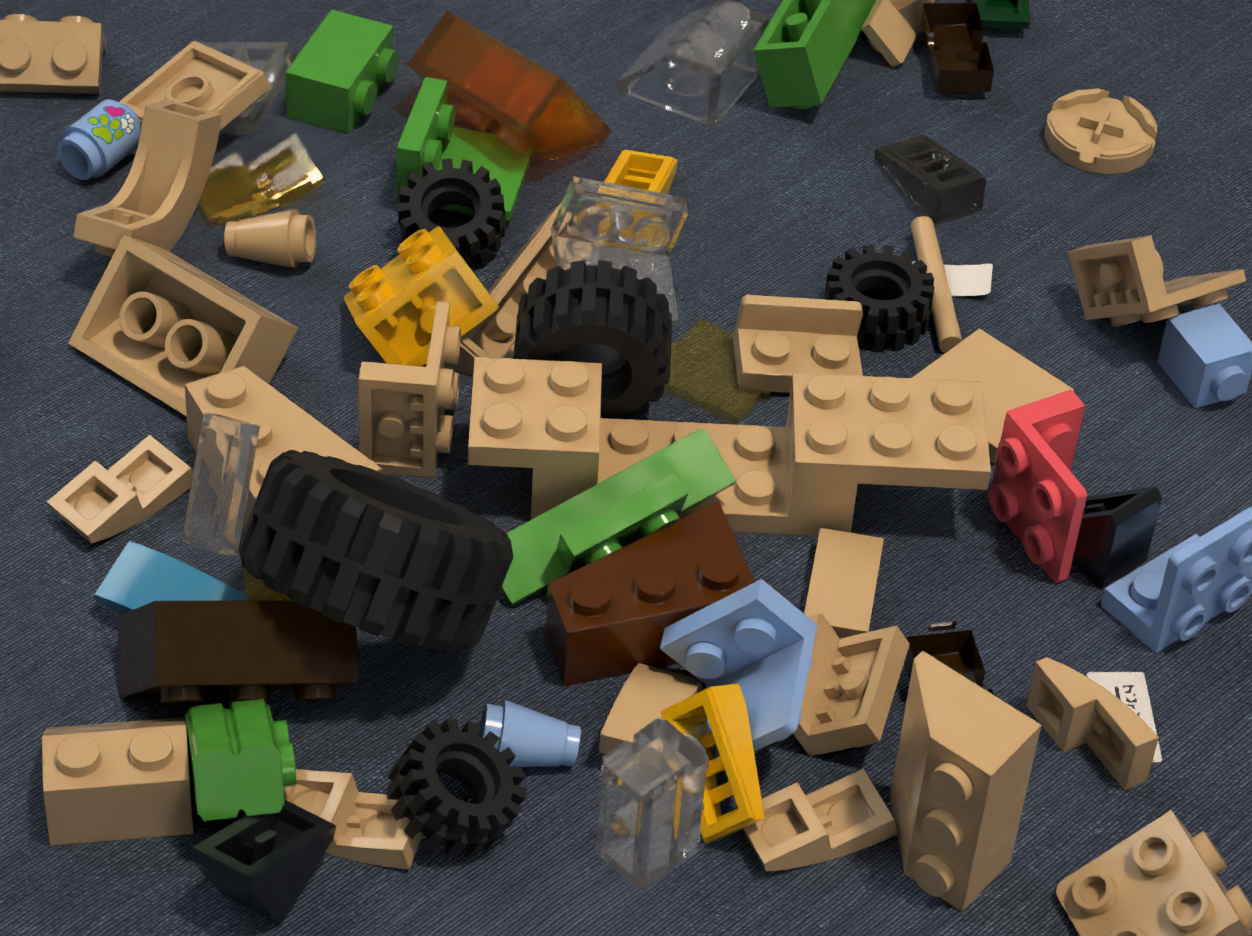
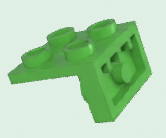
(432, 137)

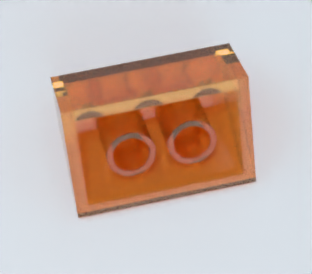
(506, 91)

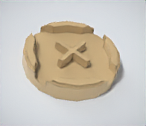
(1100, 132)

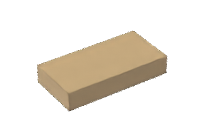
(844, 580)

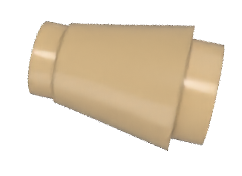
(273, 238)

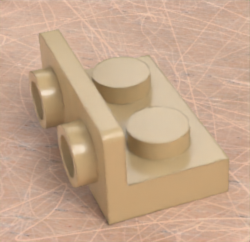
(794, 336)

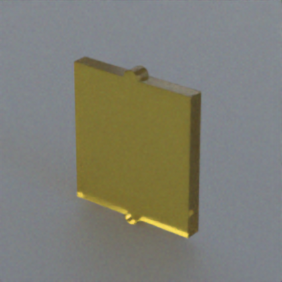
(707, 375)

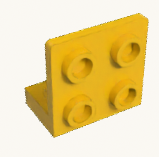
(400, 300)

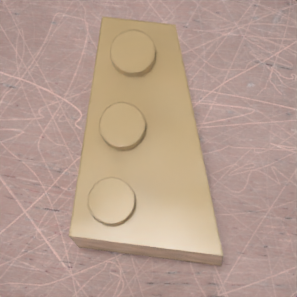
(281, 422)

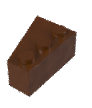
(617, 607)

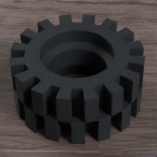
(459, 188)
(888, 277)
(440, 813)

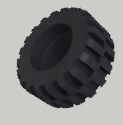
(375, 552)

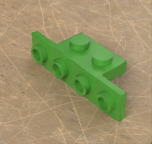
(614, 513)

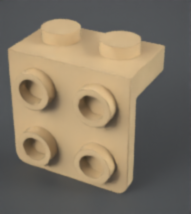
(1156, 886)

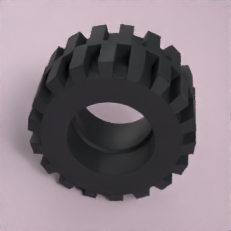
(615, 314)

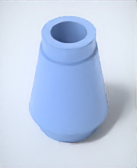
(531, 735)

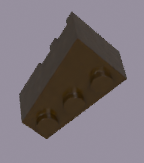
(233, 649)

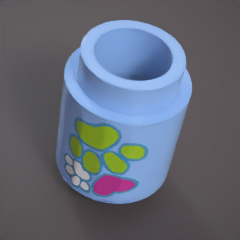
(99, 140)

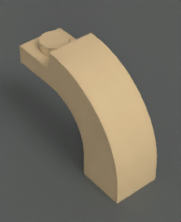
(163, 183)

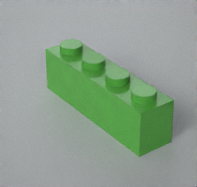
(807, 48)

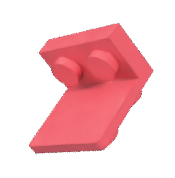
(1035, 481)

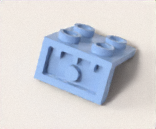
(1186, 585)
(751, 642)

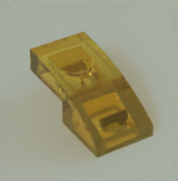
(271, 180)

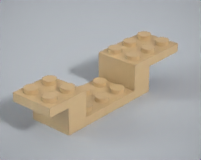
(786, 477)

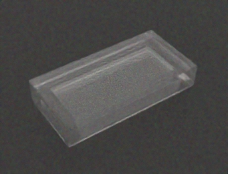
(220, 483)

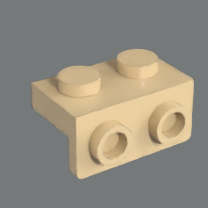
(51, 55)
(849, 688)

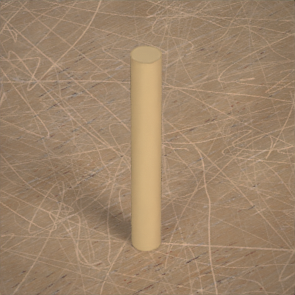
(942, 308)

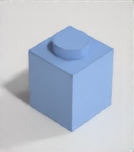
(1206, 355)

